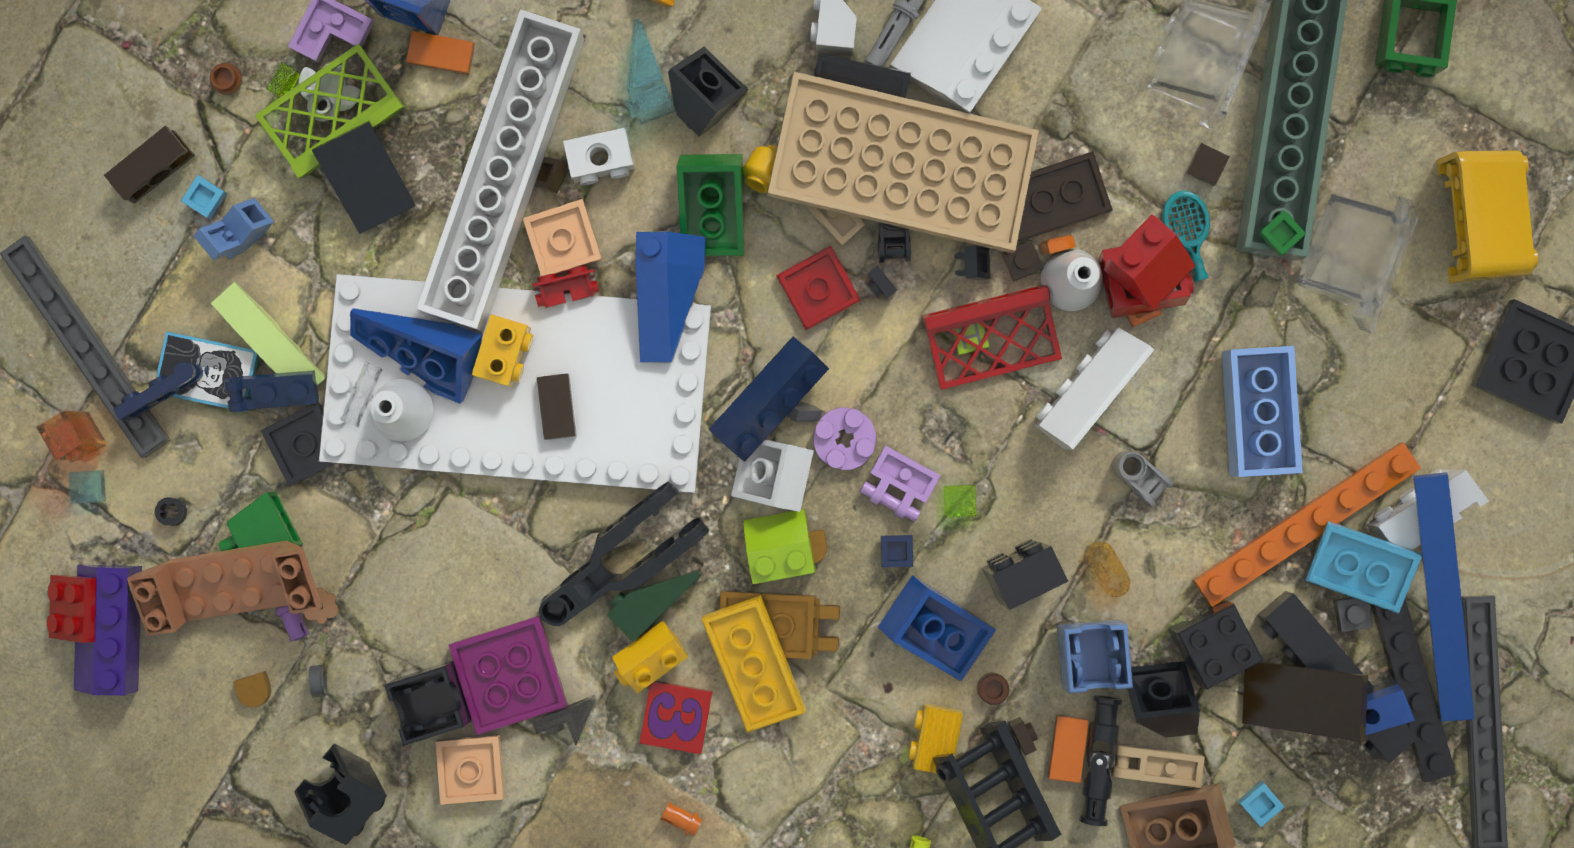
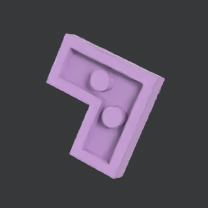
(322, 22)

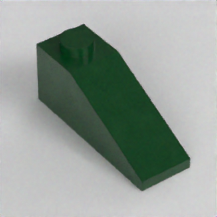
(643, 605)

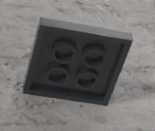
(1530, 362)

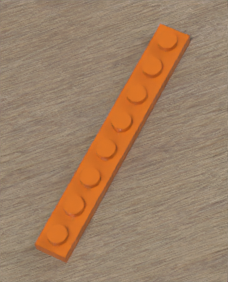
(1306, 524)

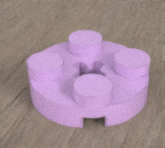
(828, 431)

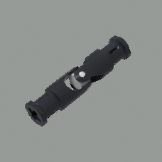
(1098, 782)

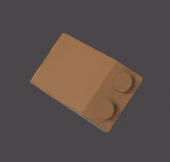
(1179, 820)

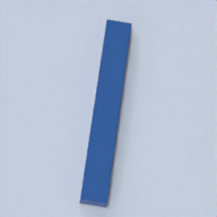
(1443, 596)

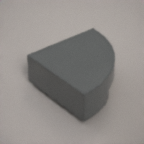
(805, 413)

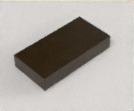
(556, 406)

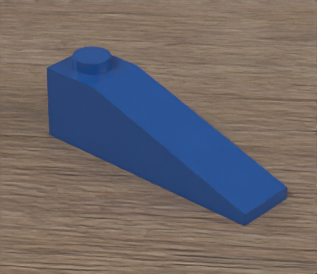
(666, 282)

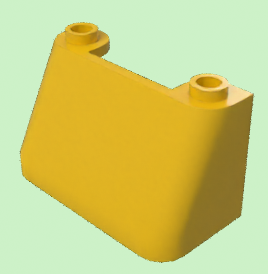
(1489, 214)

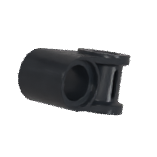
(893, 237)

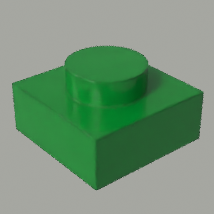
(1281, 233)

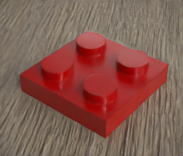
(72, 608)

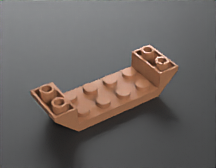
(224, 585)

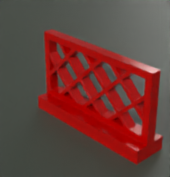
(985, 310)

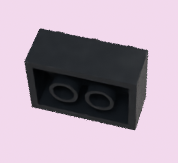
(1024, 573)

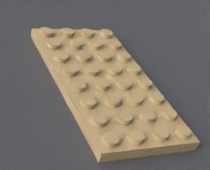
(903, 162)

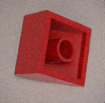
(1150, 263)

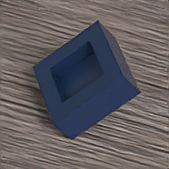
(896, 551)

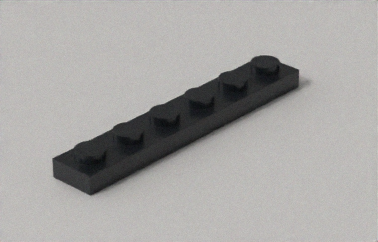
(1410, 674)

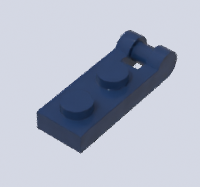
(159, 390)
(272, 390)

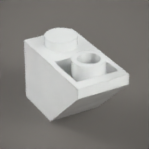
(834, 28)

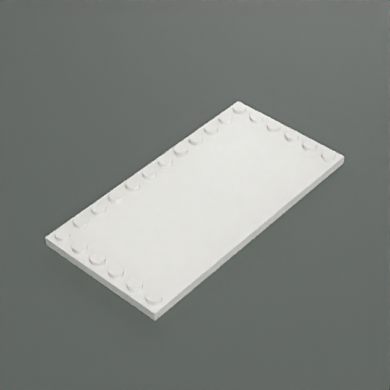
(631, 417)

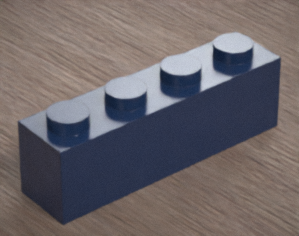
(768, 398)

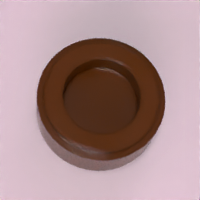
(993, 688)

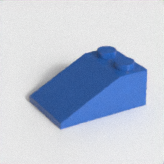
(419, 14)
(936, 628)

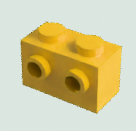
(503, 351)

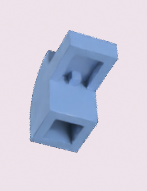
(236, 231)

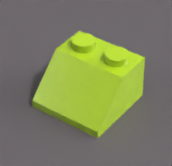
(778, 546)

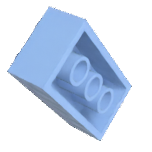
(1261, 411)

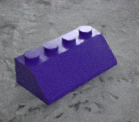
(111, 661)

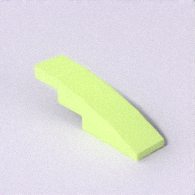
(262, 332)

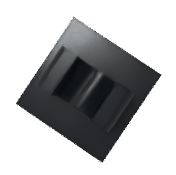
(976, 263)

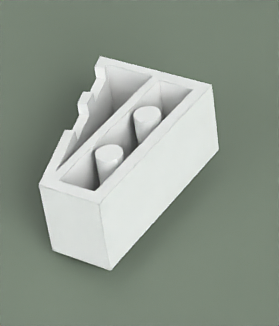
(1400, 522)

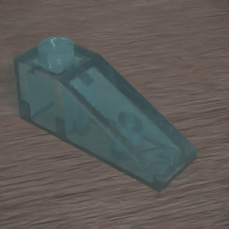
(645, 84)

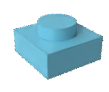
(204, 197)
(1261, 804)

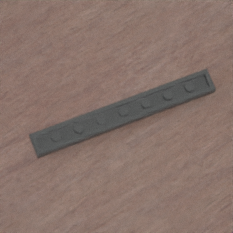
(81, 342)
(1485, 731)

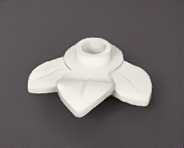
(330, 85)

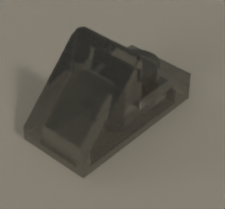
(575, 715)

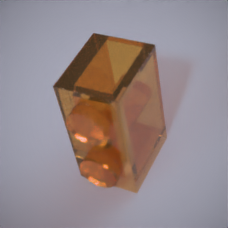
(72, 436)

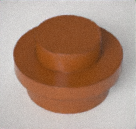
(225, 78)

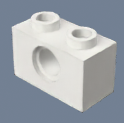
(582, 149)

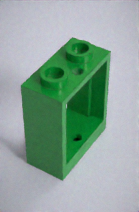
(1399, 62)

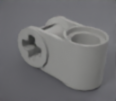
(1145, 481)

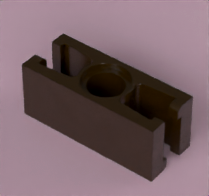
(149, 165)

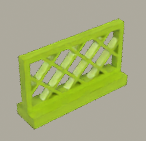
(376, 114)

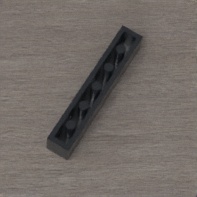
(1314, 648)

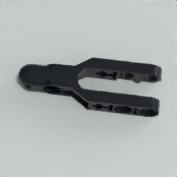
(594, 580)

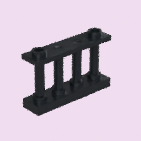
(1022, 785)

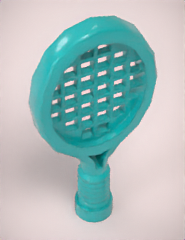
(1199, 270)

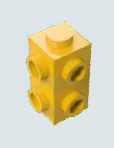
(649, 657)

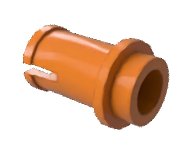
(682, 819)

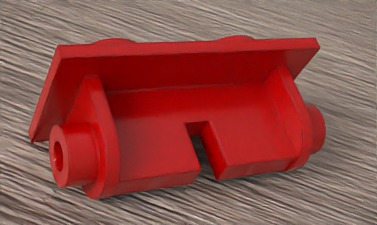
(553, 288)

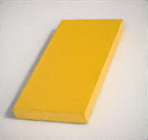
(753, 664)

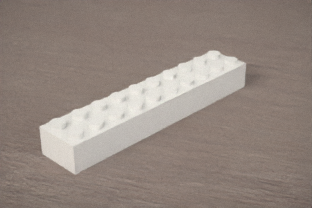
(501, 171)

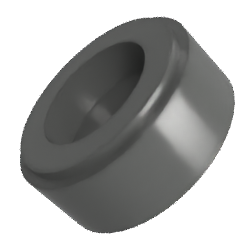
(317, 681)

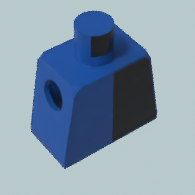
(1387, 707)

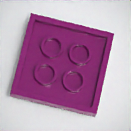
(508, 675)

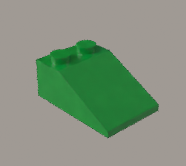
(712, 201)

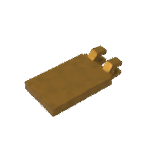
(794, 620)

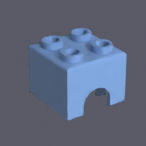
(1094, 656)

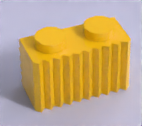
(937, 735)

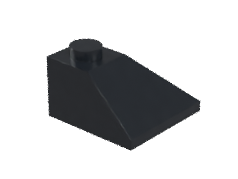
(703, 90)
(1164, 699)

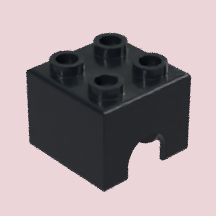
(1215, 645)
(429, 703)
(344, 800)

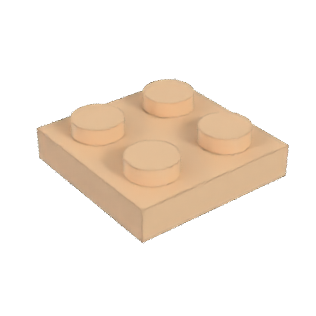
(562, 238)
(470, 769)

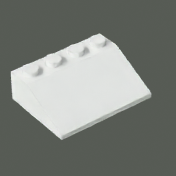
(964, 47)

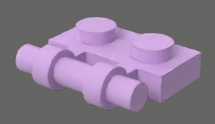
(905, 475)

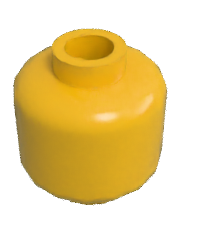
(759, 168)

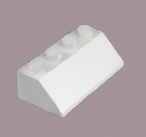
(1092, 388)

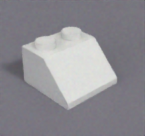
(774, 475)

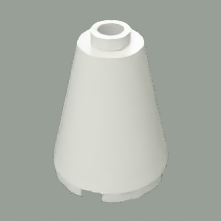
(1064, 285)
(402, 410)

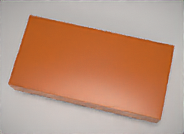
(440, 52)
(1068, 748)

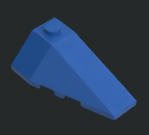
(429, 349)

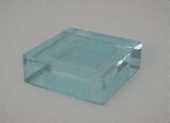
(87, 486)

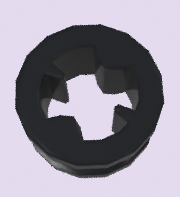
(159, 511)

